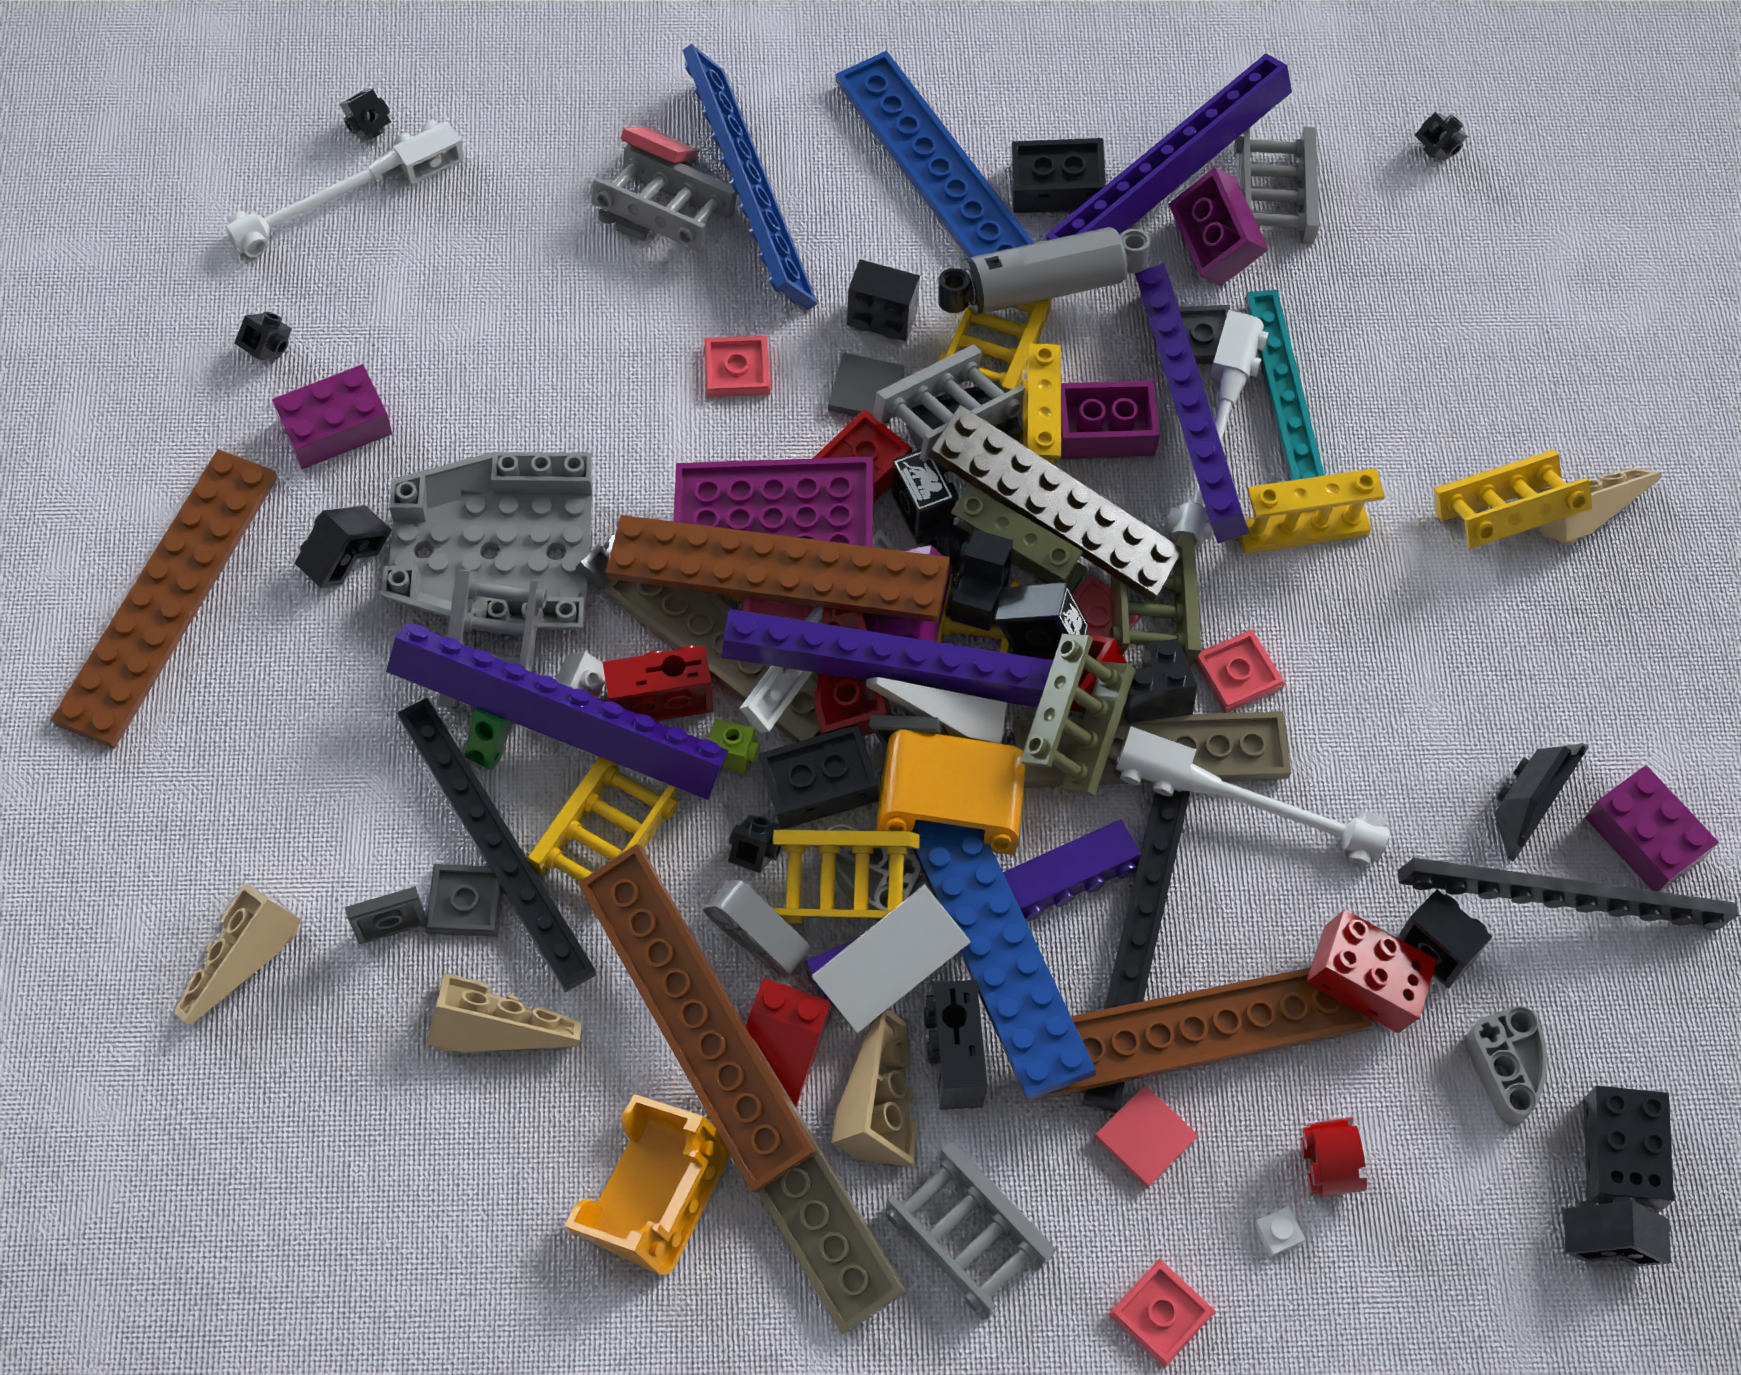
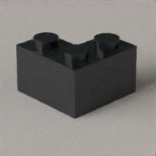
(338, 541)
(982, 579)
(1162, 685)
(1617, 1231)

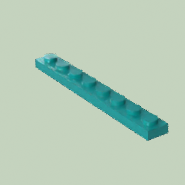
(1285, 388)

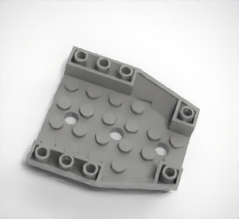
(501, 502)

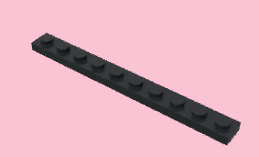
(497, 845)
(1561, 892)
(1143, 919)

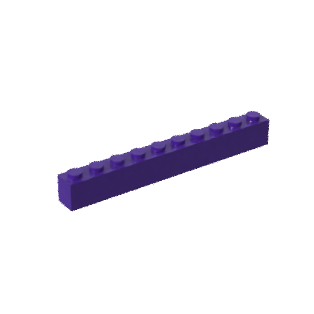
(1182, 151)
(1191, 404)
(873, 654)
(557, 710)
(1051, 878)

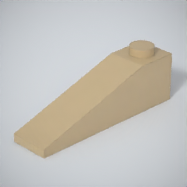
(1608, 498)
(478, 1021)

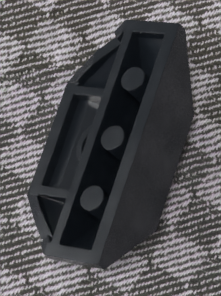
(1533, 793)

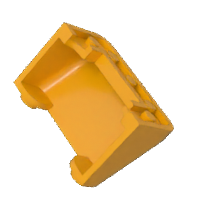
(952, 784)
(656, 1186)

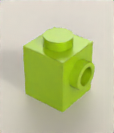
(739, 741)

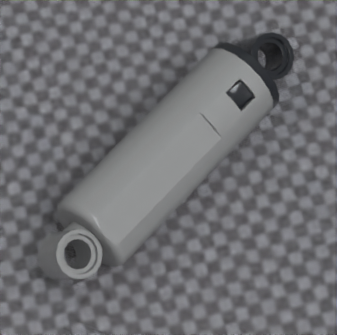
(1043, 270)

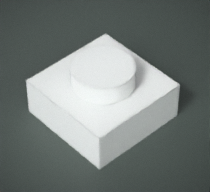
(1279, 1231)

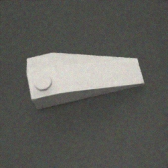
(959, 713)

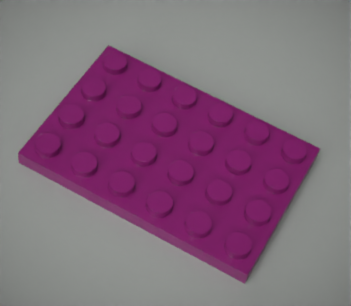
(781, 497)

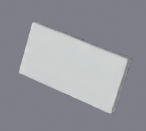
(891, 958)

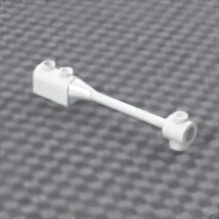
(413, 156)
(1233, 367)
(1172, 769)

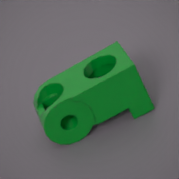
(486, 738)

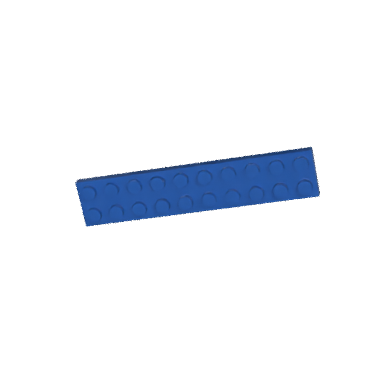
(931, 157)
(749, 178)
(1003, 959)

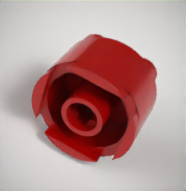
(1334, 1157)

